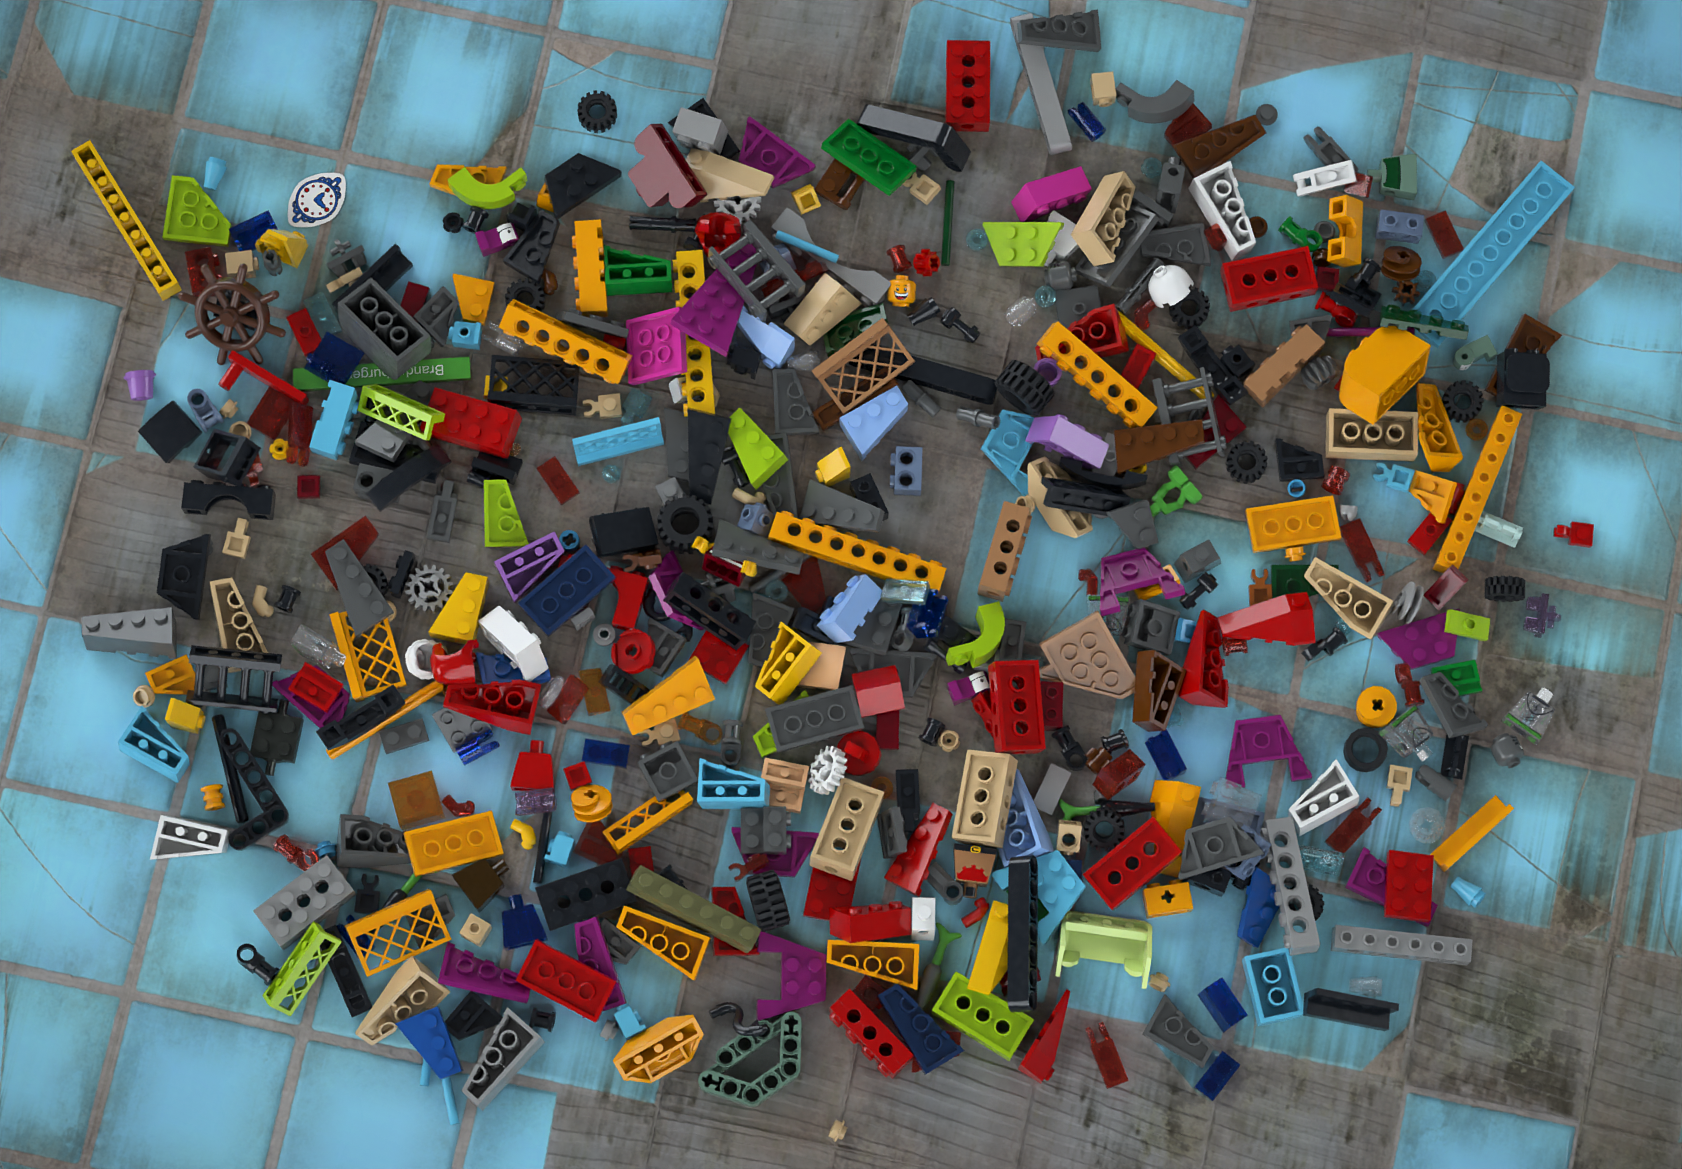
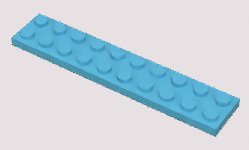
(1494, 247)

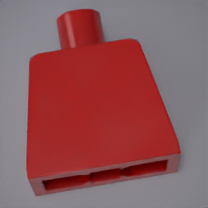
(533, 769)

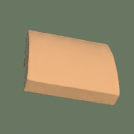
(827, 669)
(786, 783)

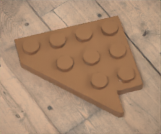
(1088, 659)

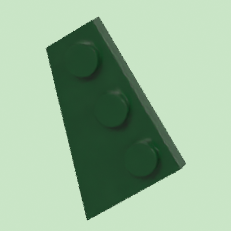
(852, 326)
(1291, 580)

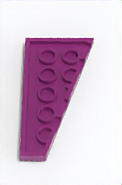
(716, 306)

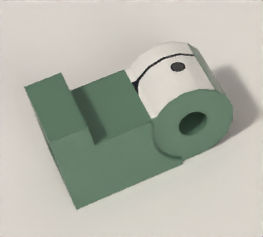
(1473, 352)

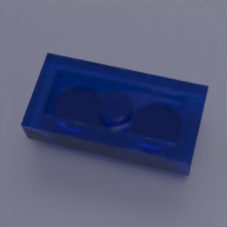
(605, 753)
(1217, 1076)

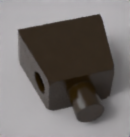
(481, 881)

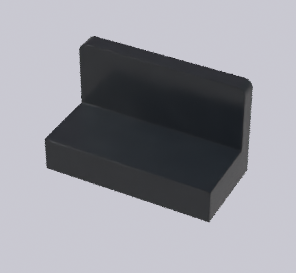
(497, 466)

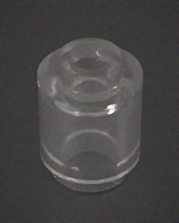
(1021, 311)

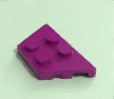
(772, 155)
(661, 581)
(1421, 641)
(316, 715)
(785, 864)

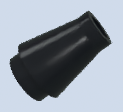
(924, 311)

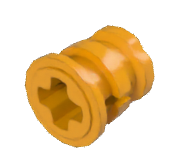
(213, 797)

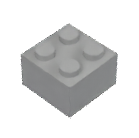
(700, 131)

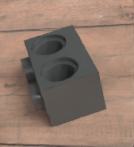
(369, 472)

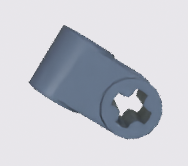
(205, 413)

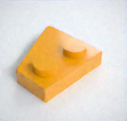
(473, 297)
(1433, 493)
(172, 677)

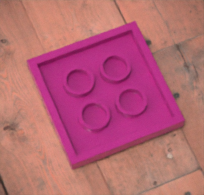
(655, 347)

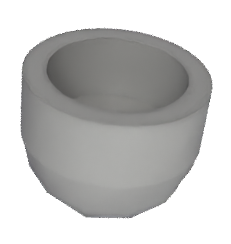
(1348, 512)

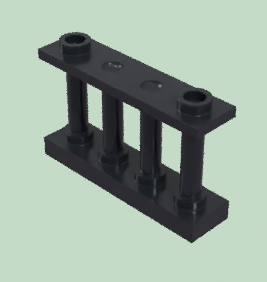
(240, 659)

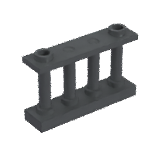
(764, 251)
(1168, 411)

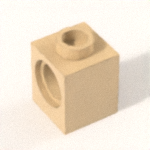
(1103, 89)
(234, 259)
(1066, 827)
(475, 930)

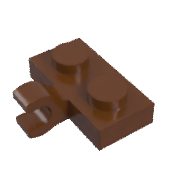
(646, 558)

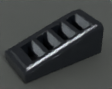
(608, 674)

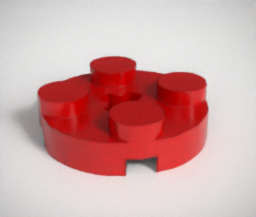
(642, 659)

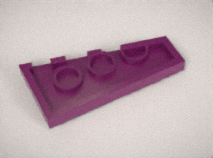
(1369, 880)
(595, 953)
(473, 974)

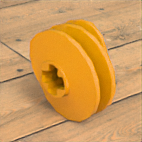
(1368, 699)
(591, 803)

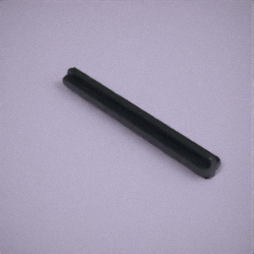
(230, 772)

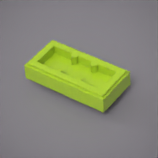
(1467, 625)

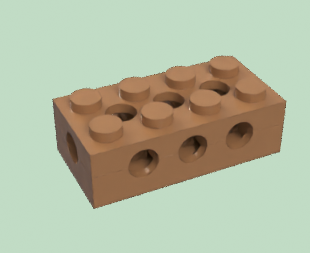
(1013, 518)

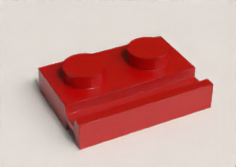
(316, 687)

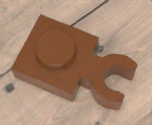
(1259, 591)

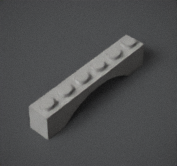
(866, 285)

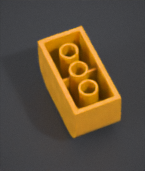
(1382, 371)

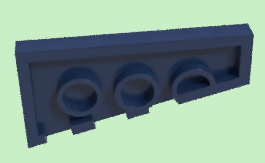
(920, 1033)

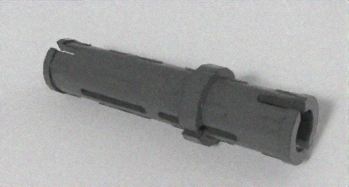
(1124, 305)

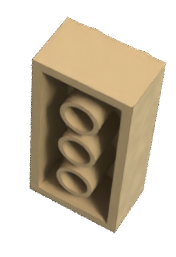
(1389, 439)

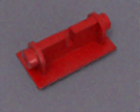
(982, 706)

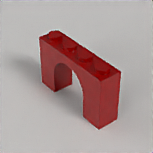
(631, 592)

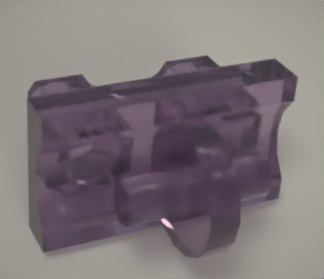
(1538, 624)
(535, 801)

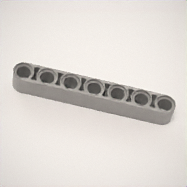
(1043, 92)

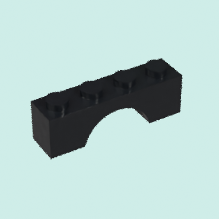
(201, 497)

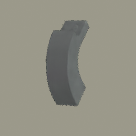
(1159, 108)

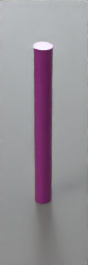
(1362, 331)

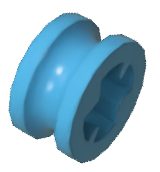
(565, 535)

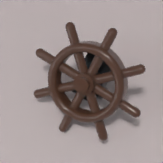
(237, 307)

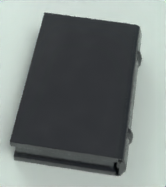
(623, 532)

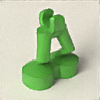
(1188, 492)

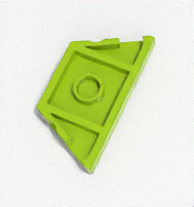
(1022, 242)

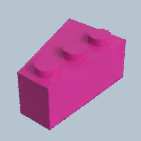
(1051, 194)

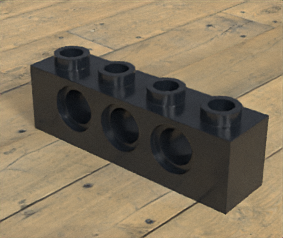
(709, 611)

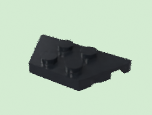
(577, 181)
(184, 574)

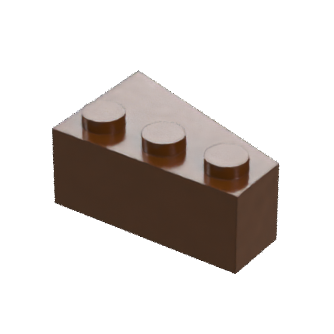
(1155, 690)

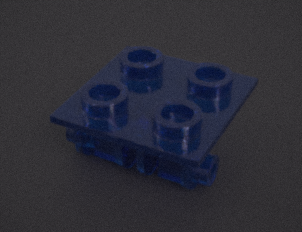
(333, 359)

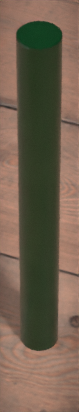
(947, 224)

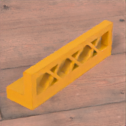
(649, 824)
(1470, 833)

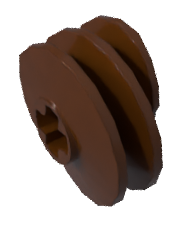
(1400, 263)

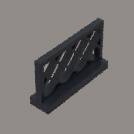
(534, 402)

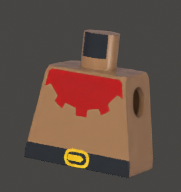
(973, 867)

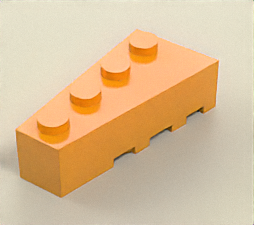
(591, 268)

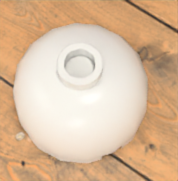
(1169, 285)

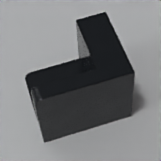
(522, 216)

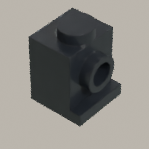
(744, 361)
(1240, 368)

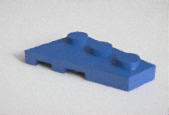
(499, 669)
(1259, 909)
(432, 1041)

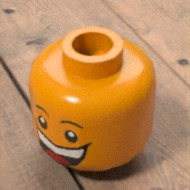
(901, 291)

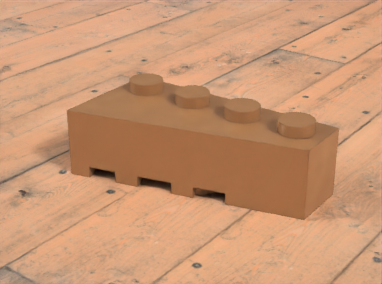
(1283, 365)

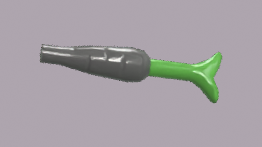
(932, 971)

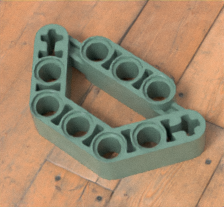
(739, 1055)

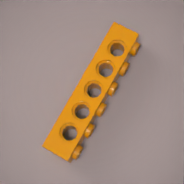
(577, 340)
(1108, 376)

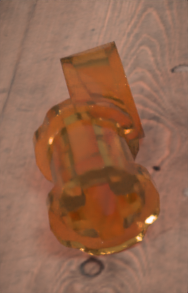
(699, 728)

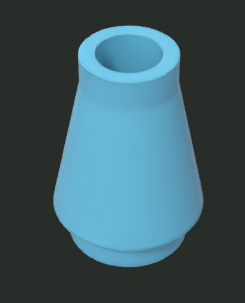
(214, 171)
(1468, 892)

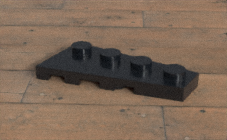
(705, 451)
(364, 456)

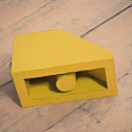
(833, 468)
(184, 716)

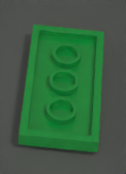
(868, 157)

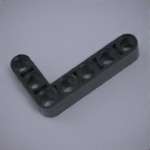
(917, 131)
(256, 789)

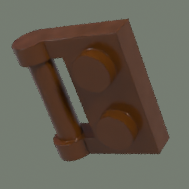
(833, 182)

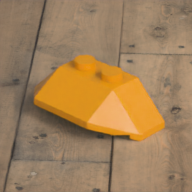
(659, 1049)

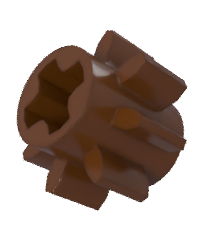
(1405, 286)
(1097, 759)

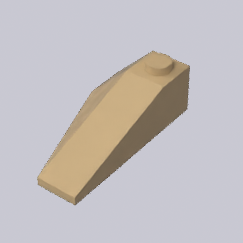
(727, 177)
(1352, 600)
(406, 995)

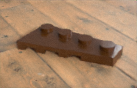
(1218, 145)
(1527, 336)
(1155, 442)

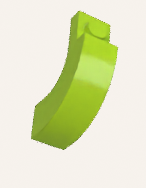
(486, 195)
(991, 625)

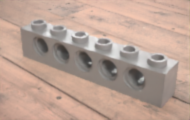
(1297, 942)
(1401, 945)

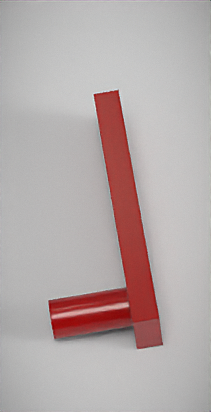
(240, 363)

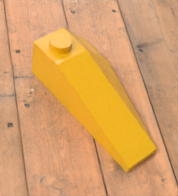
(992, 955)

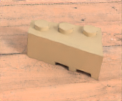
(821, 310)

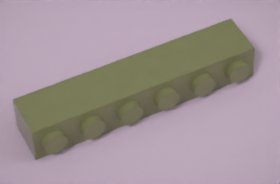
(693, 909)

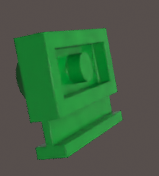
(1462, 676)

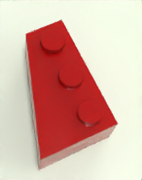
(870, 921)

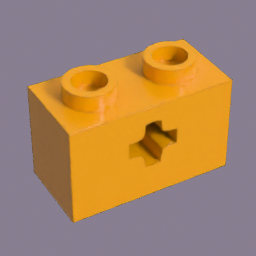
(1178, 904)

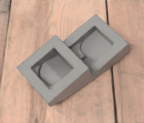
(1051, 788)

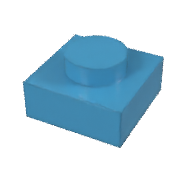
(1185, 630)

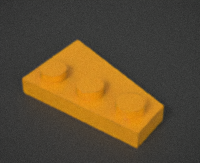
(482, 174)

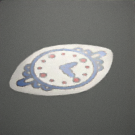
(316, 200)

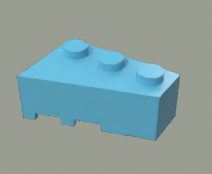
(335, 421)
(153, 747)
(730, 789)

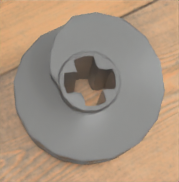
(1409, 600)

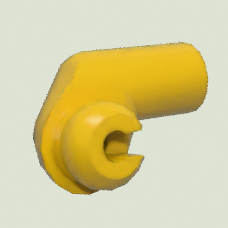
(527, 833)

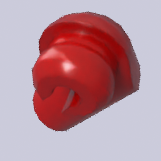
(976, 915)

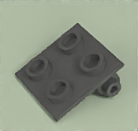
(458, 727)

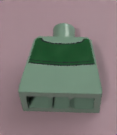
(1397, 176)

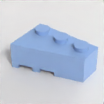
(872, 420)
(850, 609)

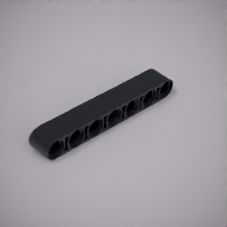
(936, 376)
(1022, 933)

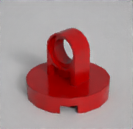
(861, 752)

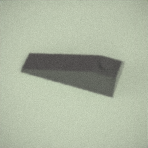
(368, 843)

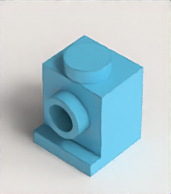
(469, 341)
(561, 849)
(629, 1021)

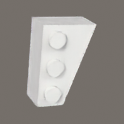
(1324, 800)
(187, 838)

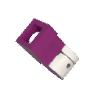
(497, 239)
(968, 687)

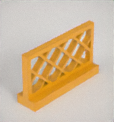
(351, 664)
(389, 914)

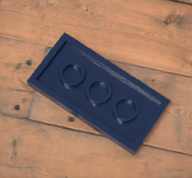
(567, 590)

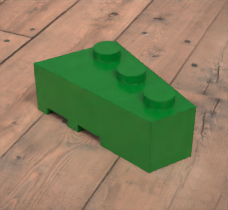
(635, 273)

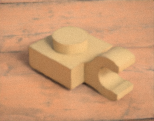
(237, 542)
(1399, 780)

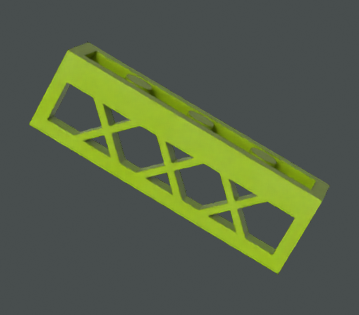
(403, 404)
(294, 968)

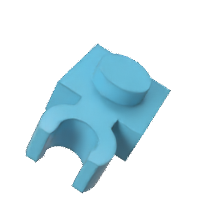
(1397, 478)

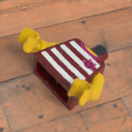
(726, 569)

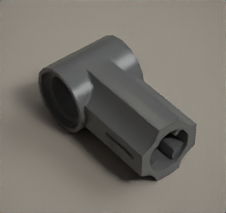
(942, 882)

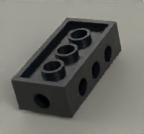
(571, 886)

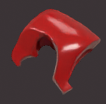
(718, 231)
(454, 668)

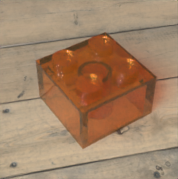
(416, 800)

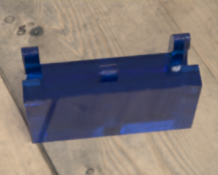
(251, 230)
(927, 619)
(1166, 756)
(1222, 1004)

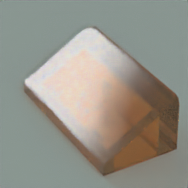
(596, 696)

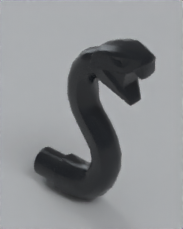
(648, 606)
(754, 1030)

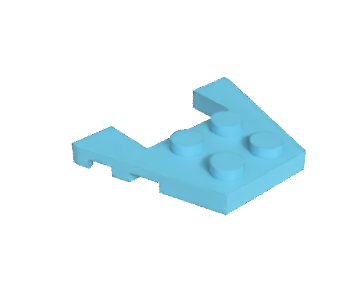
(1008, 447)
(1057, 890)

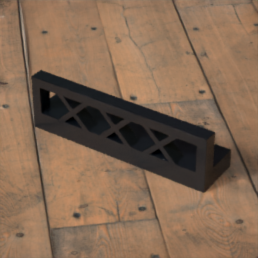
(384, 271)
(1082, 496)
(1348, 1009)

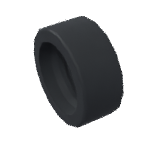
(1356, 764)

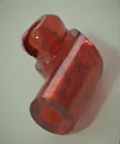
(1141, 314)
(1091, 580)
(458, 809)

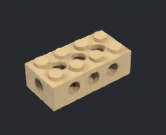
(997, 804)
(853, 841)

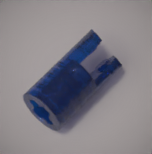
(1087, 121)
(471, 750)
(362, 940)

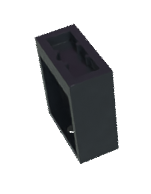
(238, 462)

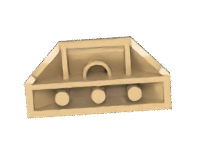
(1059, 520)

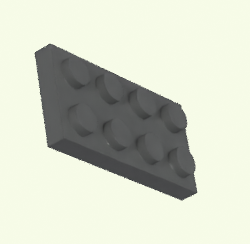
(1136, 228)
(814, 719)

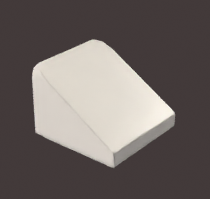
(676, 389)

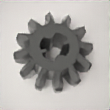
(1319, 372)

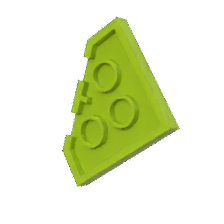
(193, 215)

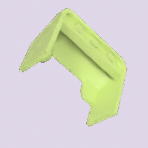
(1105, 940)

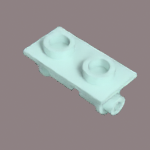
(1498, 529)

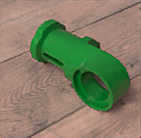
(1300, 235)

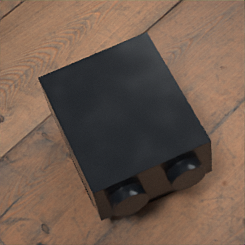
(1522, 379)

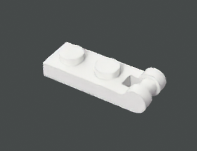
(1325, 178)

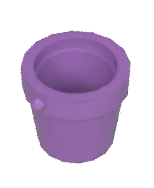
(1049, 370)
(140, 384)

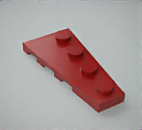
(912, 866)

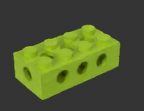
(982, 1032)

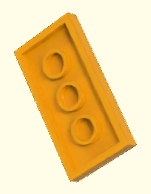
(1293, 524)
(453, 843)

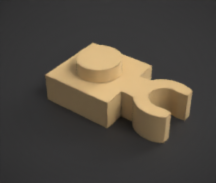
(922, 188)
(348, 278)
(608, 406)
(663, 733)

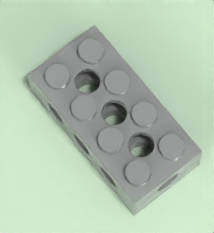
(302, 887)

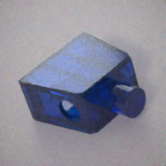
(521, 924)

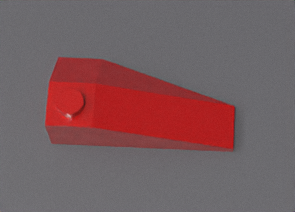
(1099, 331)
(1278, 619)
(1203, 664)
(501, 704)
(1043, 1051)

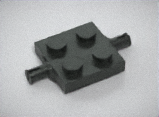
(276, 737)

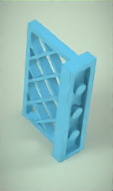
(618, 441)

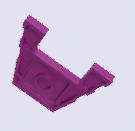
(1133, 571)
(1264, 741)
(801, 976)

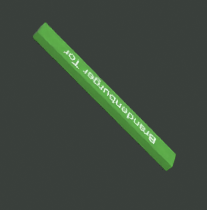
(366, 374)

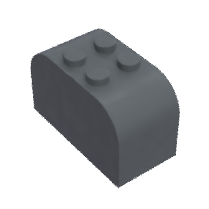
(383, 329)

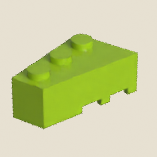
(755, 449)

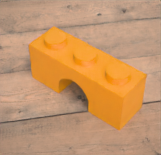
(1348, 215)

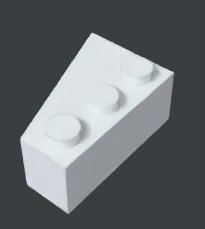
(514, 641)

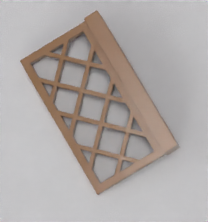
(852, 350)

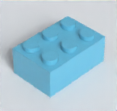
(1273, 986)

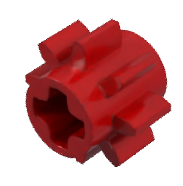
(926, 262)

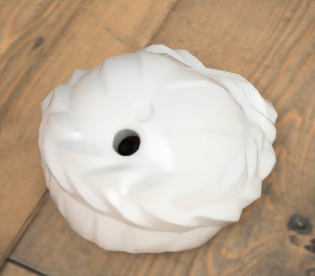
(419, 658)

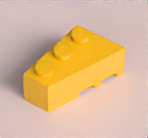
(462, 611)
(786, 665)

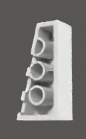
(1221, 204)

